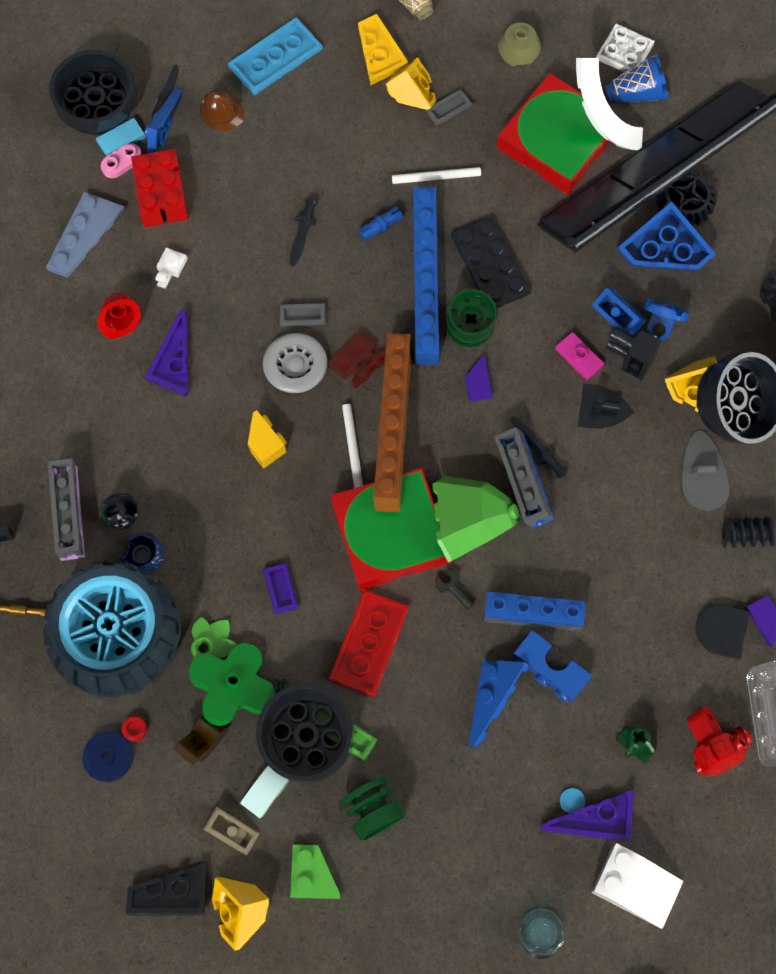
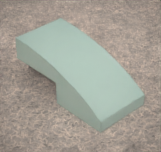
(264, 792)

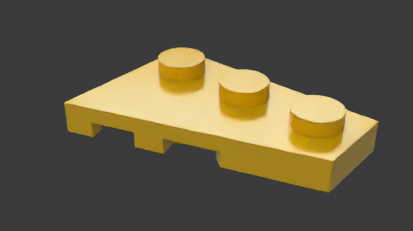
(380, 50)

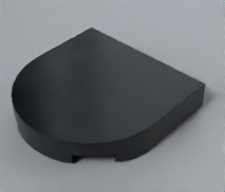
(723, 630)

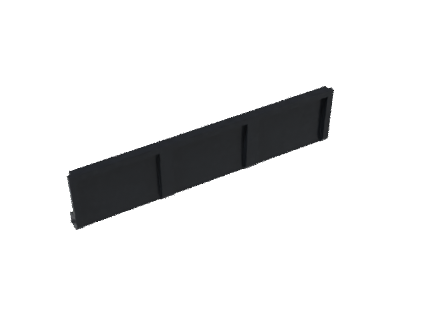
(657, 165)

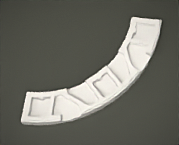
(599, 111)

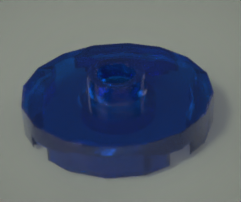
(120, 760)

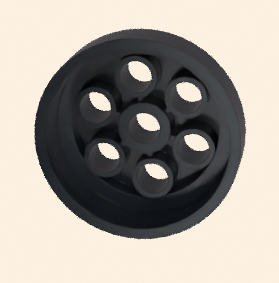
(99, 69)
(739, 398)
(279, 713)

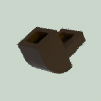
(201, 741)

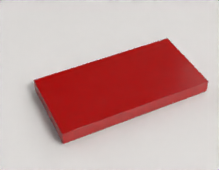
(369, 643)

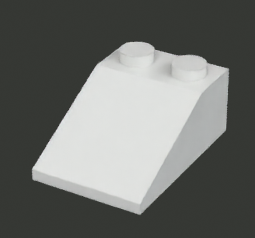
(637, 885)

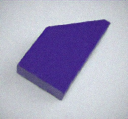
(478, 382)
(764, 616)

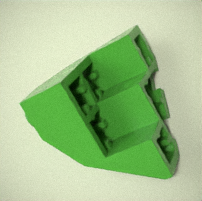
(470, 514)

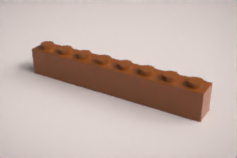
(393, 423)

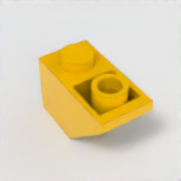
(263, 441)

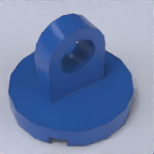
(665, 314)

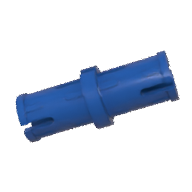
(380, 223)

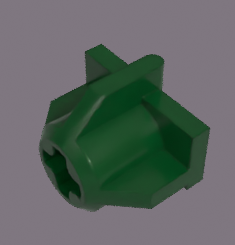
(636, 742)

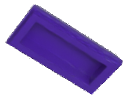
(280, 588)

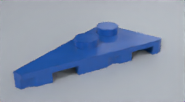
(158, 129)
(494, 688)

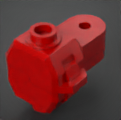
(715, 750)

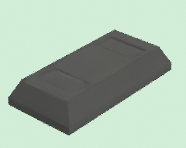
(449, 107)
(302, 314)

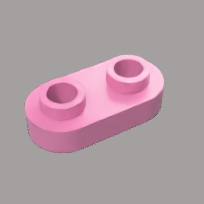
(120, 159)

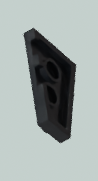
(171, 895)

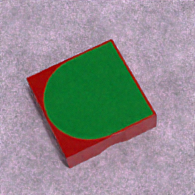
(553, 135)
(389, 543)

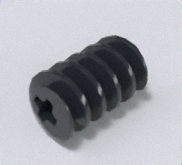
(748, 530)

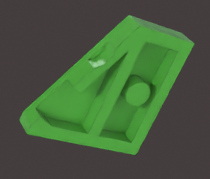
(311, 874)

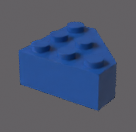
(666, 243)

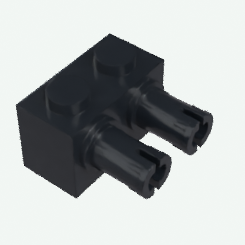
(636, 350)

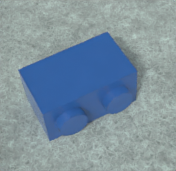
(619, 311)

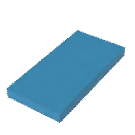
(275, 56)

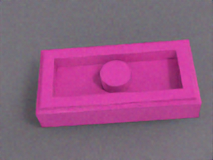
(579, 356)

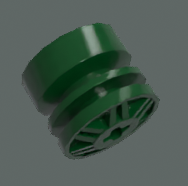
(470, 306)
(372, 808)

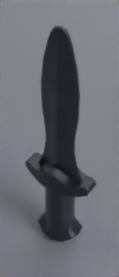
(305, 222)
(545, 454)

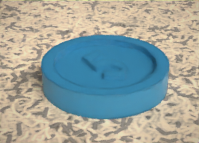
(572, 800)

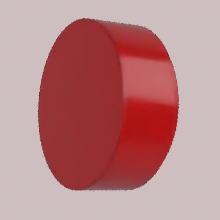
(134, 728)

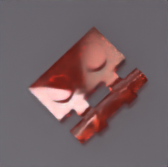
(352, 355)

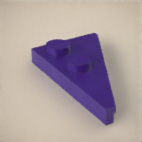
(171, 361)
(602, 820)

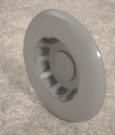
(295, 364)

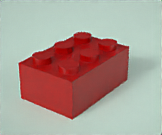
(159, 187)

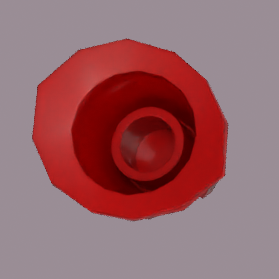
(118, 315)

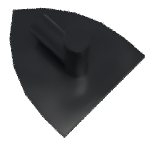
(602, 408)

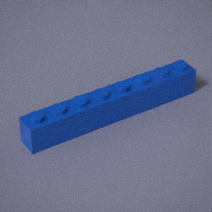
(425, 276)

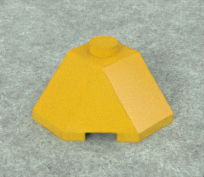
(412, 86)
(685, 382)
(241, 909)

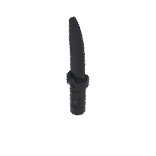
(163, 96)

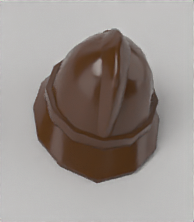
(221, 110)

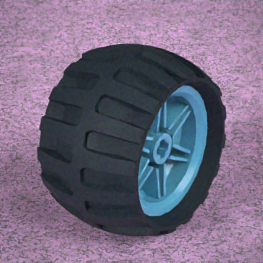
(144, 656)

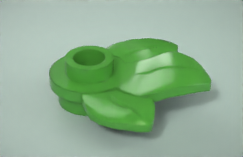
(213, 636)

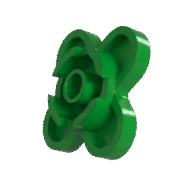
(231, 683)

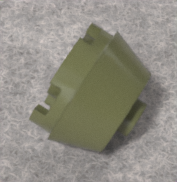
(519, 44)

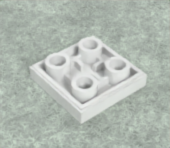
(624, 48)

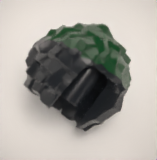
(119, 511)

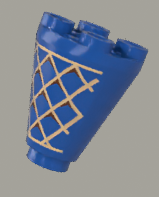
(639, 83)

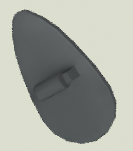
(704, 474)

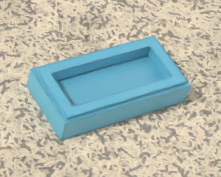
(123, 134)

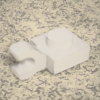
(169, 265)

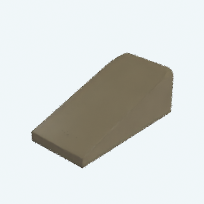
(230, 830)

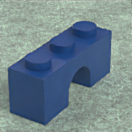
(566, 682)

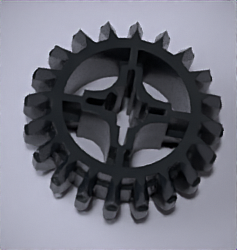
(695, 208)

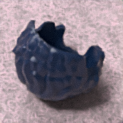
(144, 551)

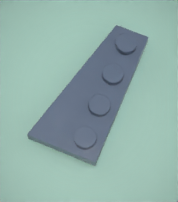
(86, 226)

